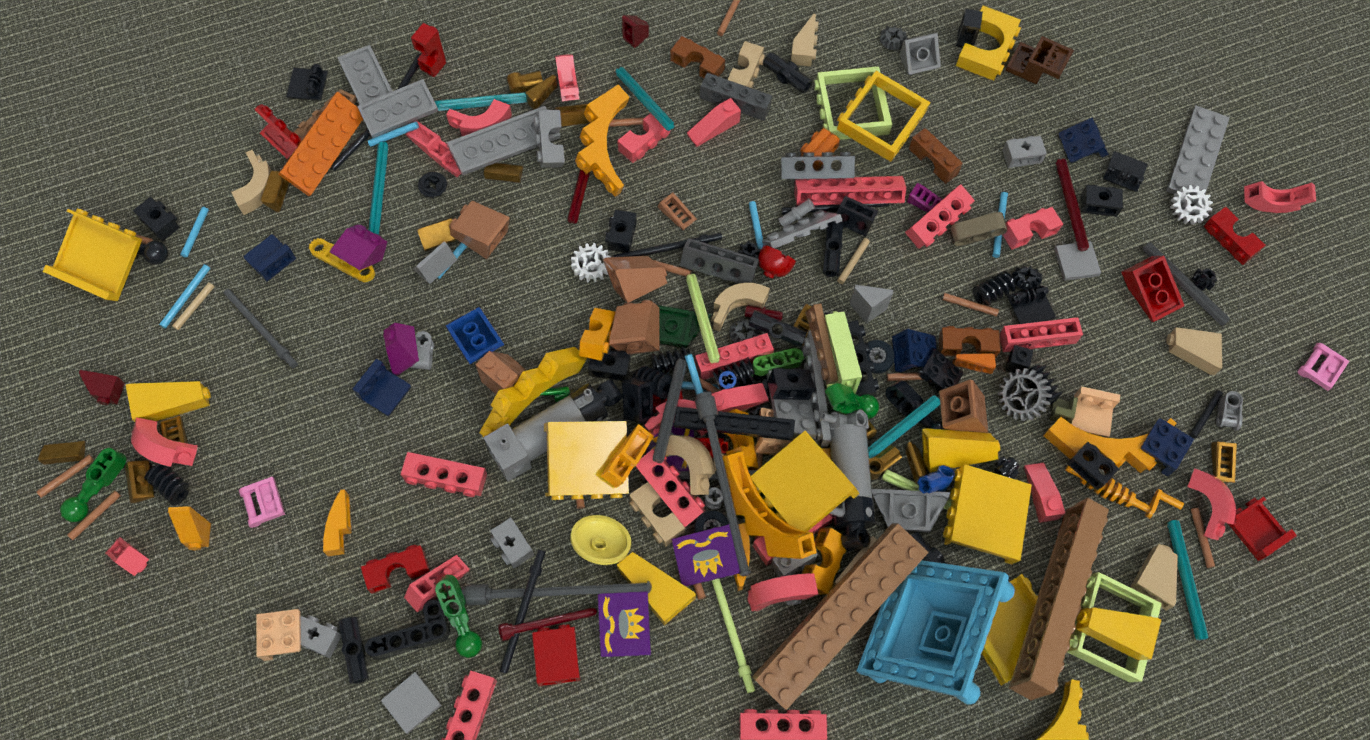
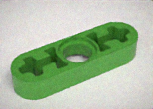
(781, 355)

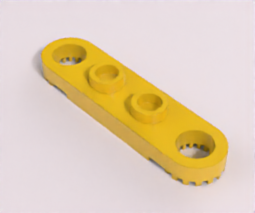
(338, 263)

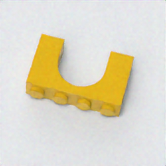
(989, 62)

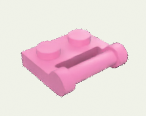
(1329, 369)
(268, 500)

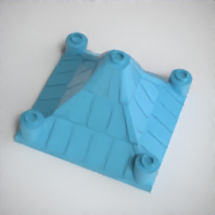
(935, 628)

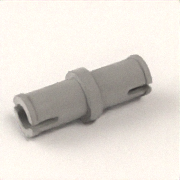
(796, 213)

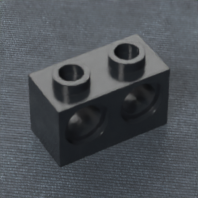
(969, 28)
(856, 216)
(1089, 469)

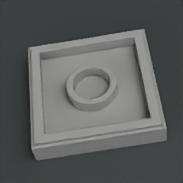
(1076, 263)
(411, 703)

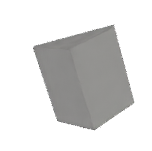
(920, 54)
(435, 263)
(870, 301)

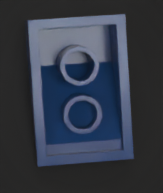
(474, 335)

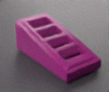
(918, 201)

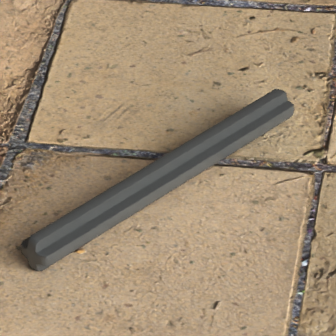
(1180, 278)
(669, 411)

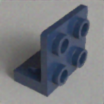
(1083, 140)
(270, 257)
(912, 349)
(381, 388)
(1167, 445)

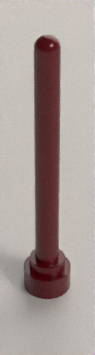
(507, 630)

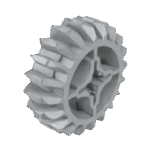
(1026, 402)

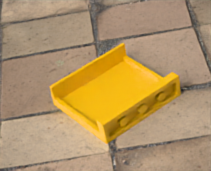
(95, 255)
(579, 456)
(802, 483)
(988, 513)
(1009, 630)

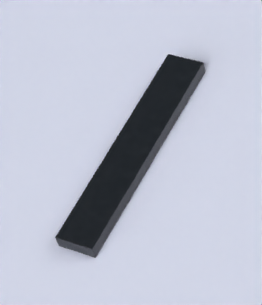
(738, 424)

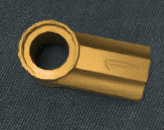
(520, 83)
(884, 461)

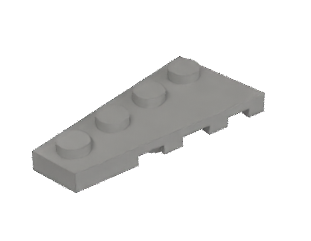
(802, 228)

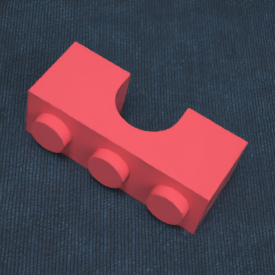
(636, 146)
(1044, 222)

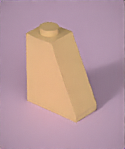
(1197, 348)
(1158, 576)

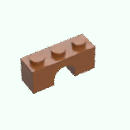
(687, 51)
(945, 162)
(984, 340)

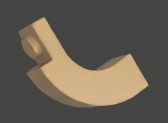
(249, 197)
(737, 296)
(698, 461)

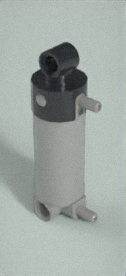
(851, 456)

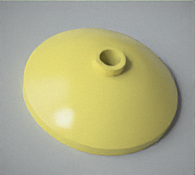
(600, 540)

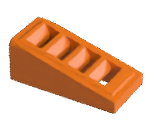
(978, 362)

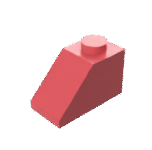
(127, 556)

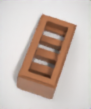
(672, 198)

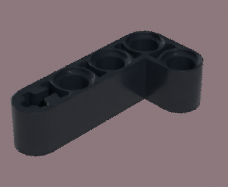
(407, 635)

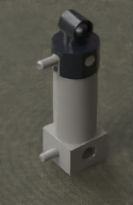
(518, 446)

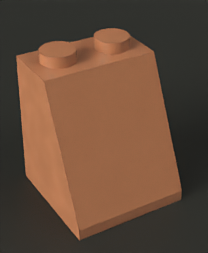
(479, 228)
(634, 275)
(636, 328)
(498, 371)
(963, 408)

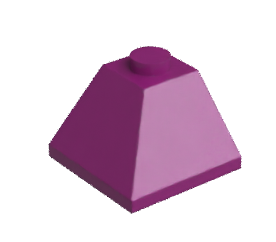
(401, 347)

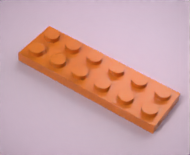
(322, 144)

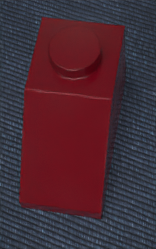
(634, 30)
(103, 387)

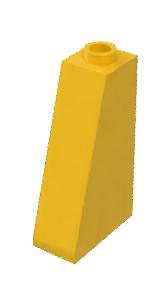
(166, 399)
(957, 448)
(667, 594)
(1123, 631)

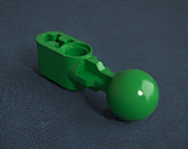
(846, 401)
(108, 463)
(468, 642)

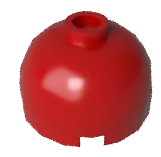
(774, 262)

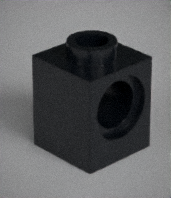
(1019, 359)

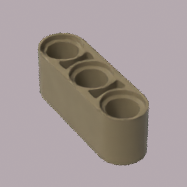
(978, 229)

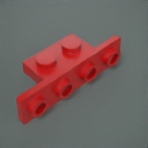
(277, 132)

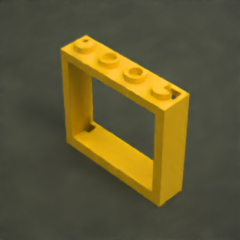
(866, 138)

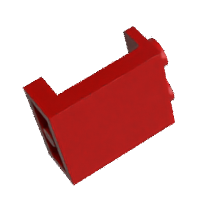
(1260, 529)
(556, 655)

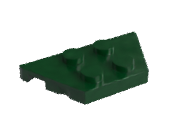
(677, 326)

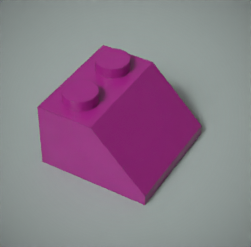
(359, 247)

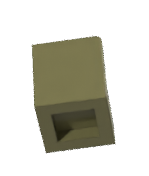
(1064, 409)

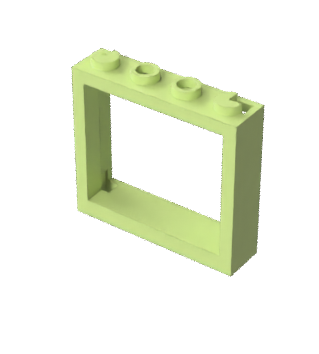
(879, 128)
(843, 351)
(1134, 668)

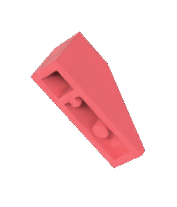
(715, 122)
(740, 397)
(1044, 493)
(424, 588)

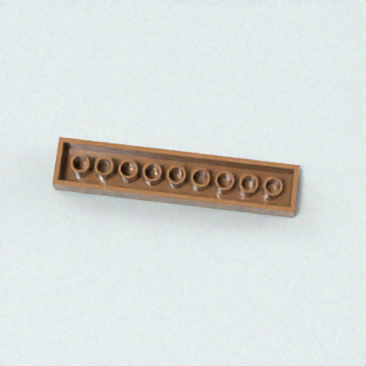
(1059, 600)
(840, 615)

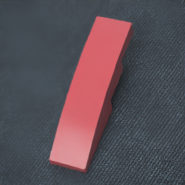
(434, 147)

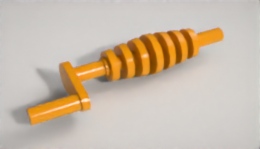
(1130, 500)

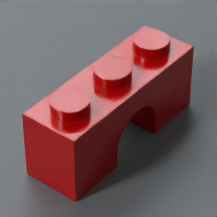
(428, 42)
(1241, 248)
(377, 572)

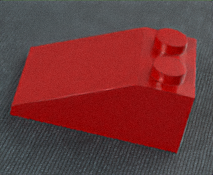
(1153, 287)

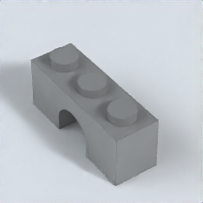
(549, 154)

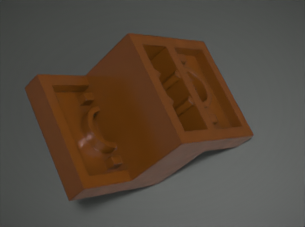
(1046, 58)

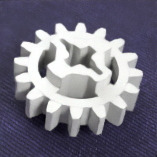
(1199, 201)
(590, 261)

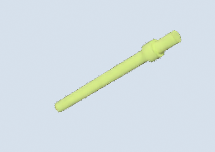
(744, 669)

